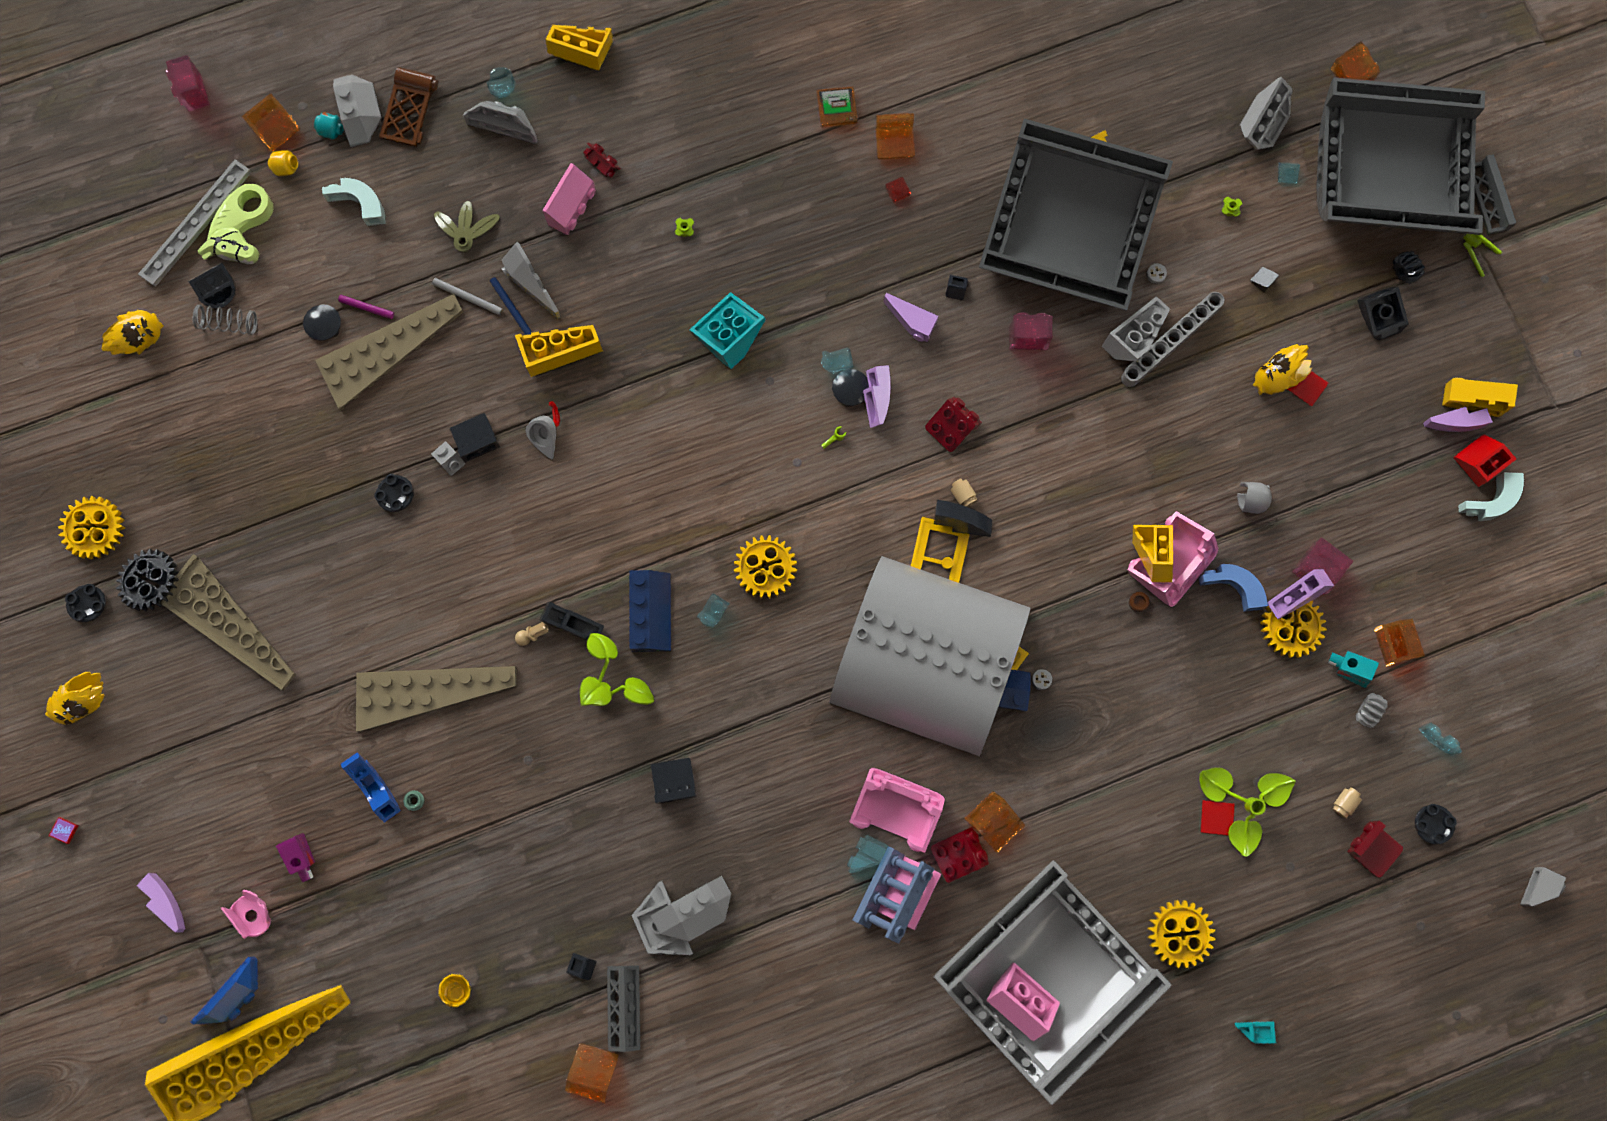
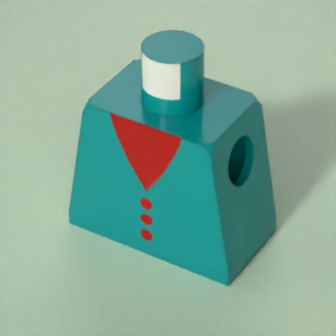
(1361, 671)

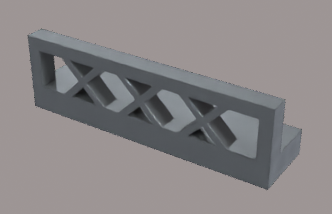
(1498, 197)
(627, 1008)

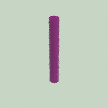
(365, 306)

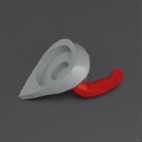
(542, 431)

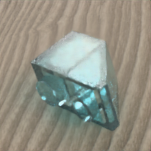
(869, 854)

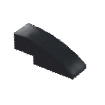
(962, 519)
(570, 621)

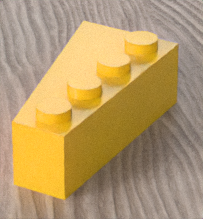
(557, 348)

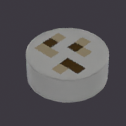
(1156, 273)
(1041, 679)

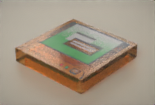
(837, 106)

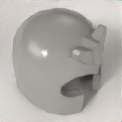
(1257, 497)

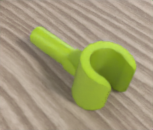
(836, 436)

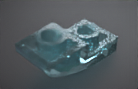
(1446, 743)

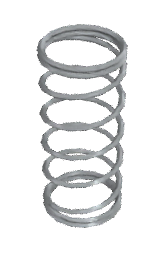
(195, 318)

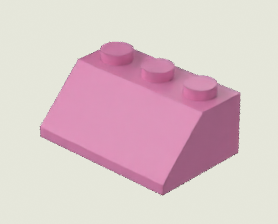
(569, 200)
(897, 895)
(1024, 1002)

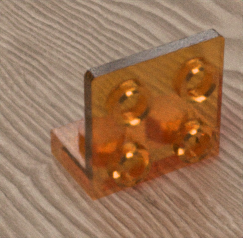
(895, 136)
(995, 821)
(591, 1072)

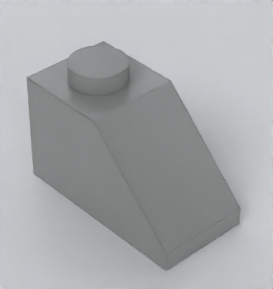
(1543, 886)

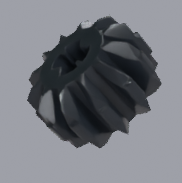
(1408, 267)

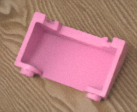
(1192, 553)
(898, 808)

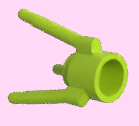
(1475, 241)

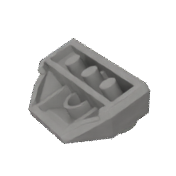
(357, 108)
(1268, 115)
(501, 119)
(694, 912)

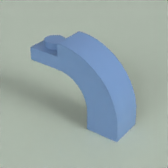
(1246, 584)

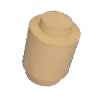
(964, 493)
(1347, 802)

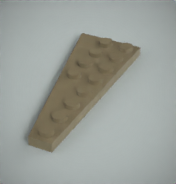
(364, 361)
(215, 614)
(404, 694)

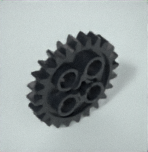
(139, 593)

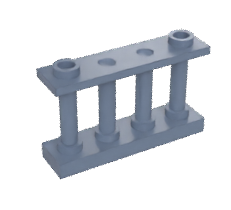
(879, 886)

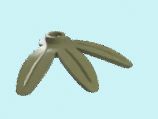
(464, 230)

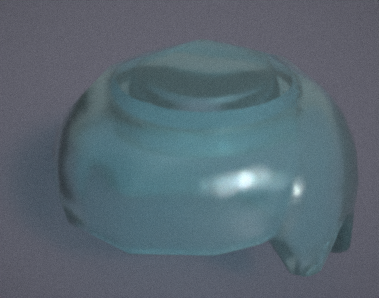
(501, 82)

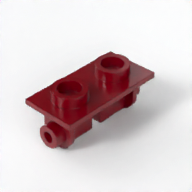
(595, 154)

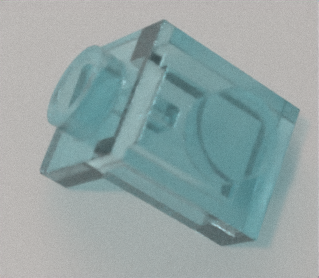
(837, 360)
(713, 610)

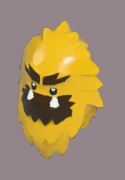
(132, 333)
(1283, 370)
(75, 698)

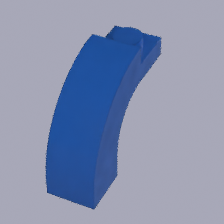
(372, 786)

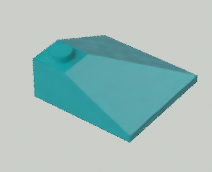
(729, 329)

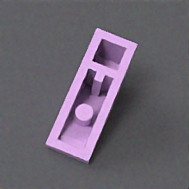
(914, 319)
(1300, 593)

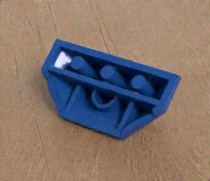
(231, 996)

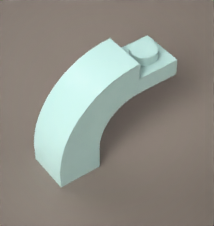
(358, 191)
(1507, 495)

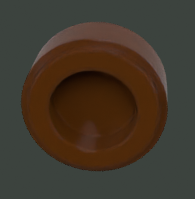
(1139, 602)

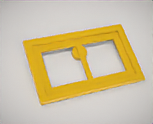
(956, 564)

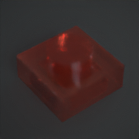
(897, 189)

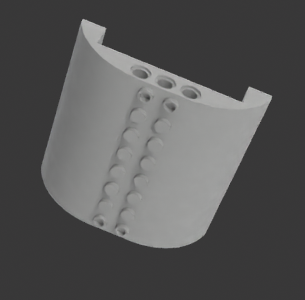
(929, 655)
(1076, 959)

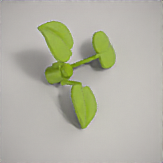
(598, 692)
(1274, 789)

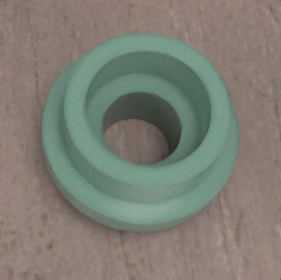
(408, 797)

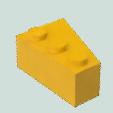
(579, 45)
(1480, 395)
(1155, 550)

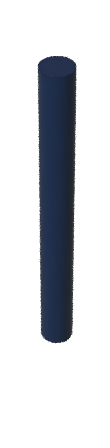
(510, 306)

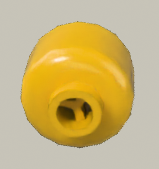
(283, 163)

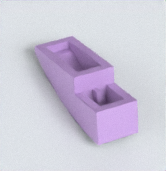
(877, 394)
(1459, 420)
(162, 901)

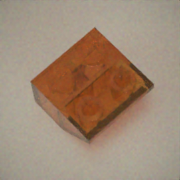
(1356, 64)
(270, 122)
(1399, 642)

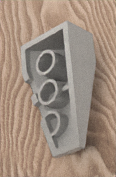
(522, 273)
(1137, 333)

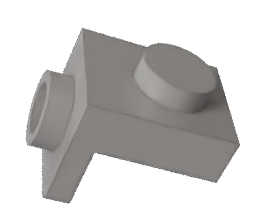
(448, 458)

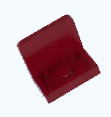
(952, 423)
(1375, 848)
(960, 855)

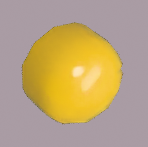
(454, 990)

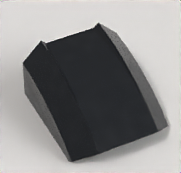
(1384, 312)

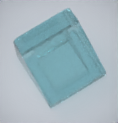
(1288, 172)

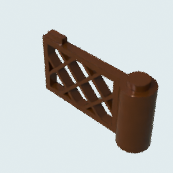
(418, 85)

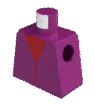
(293, 849)

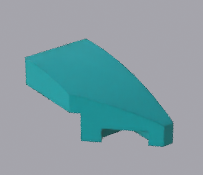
(1258, 1031)

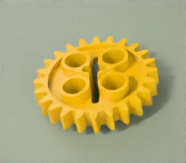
(89, 544)
(758, 550)
(1311, 629)
(1183, 953)

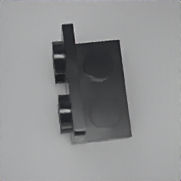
(474, 437)
(673, 781)

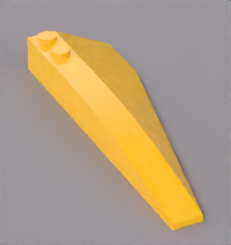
(216, 1070)

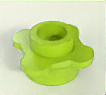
(1227, 210)
(680, 231)

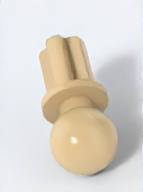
(524, 637)

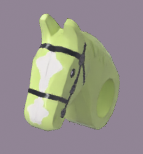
(229, 223)

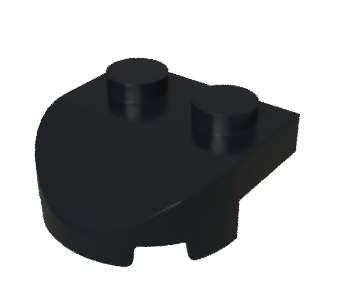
(214, 287)

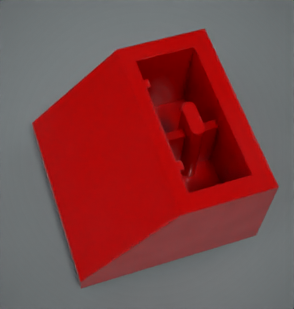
(1484, 459)

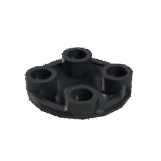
(322, 322)
(849, 387)
(394, 493)
(85, 603)
(1435, 824)

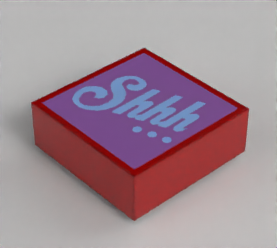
(63, 830)

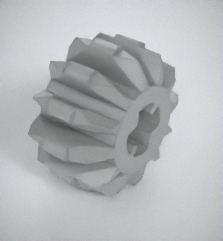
(1371, 710)

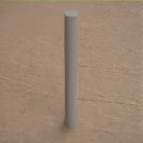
(467, 296)

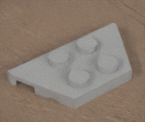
(652, 939)

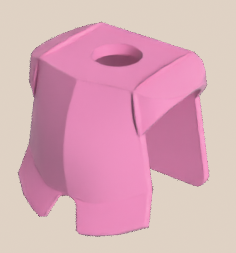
(238, 912)

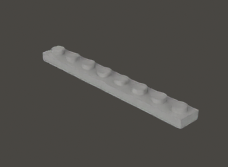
(194, 223)

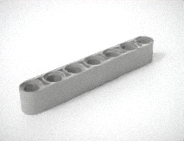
(1178, 333)

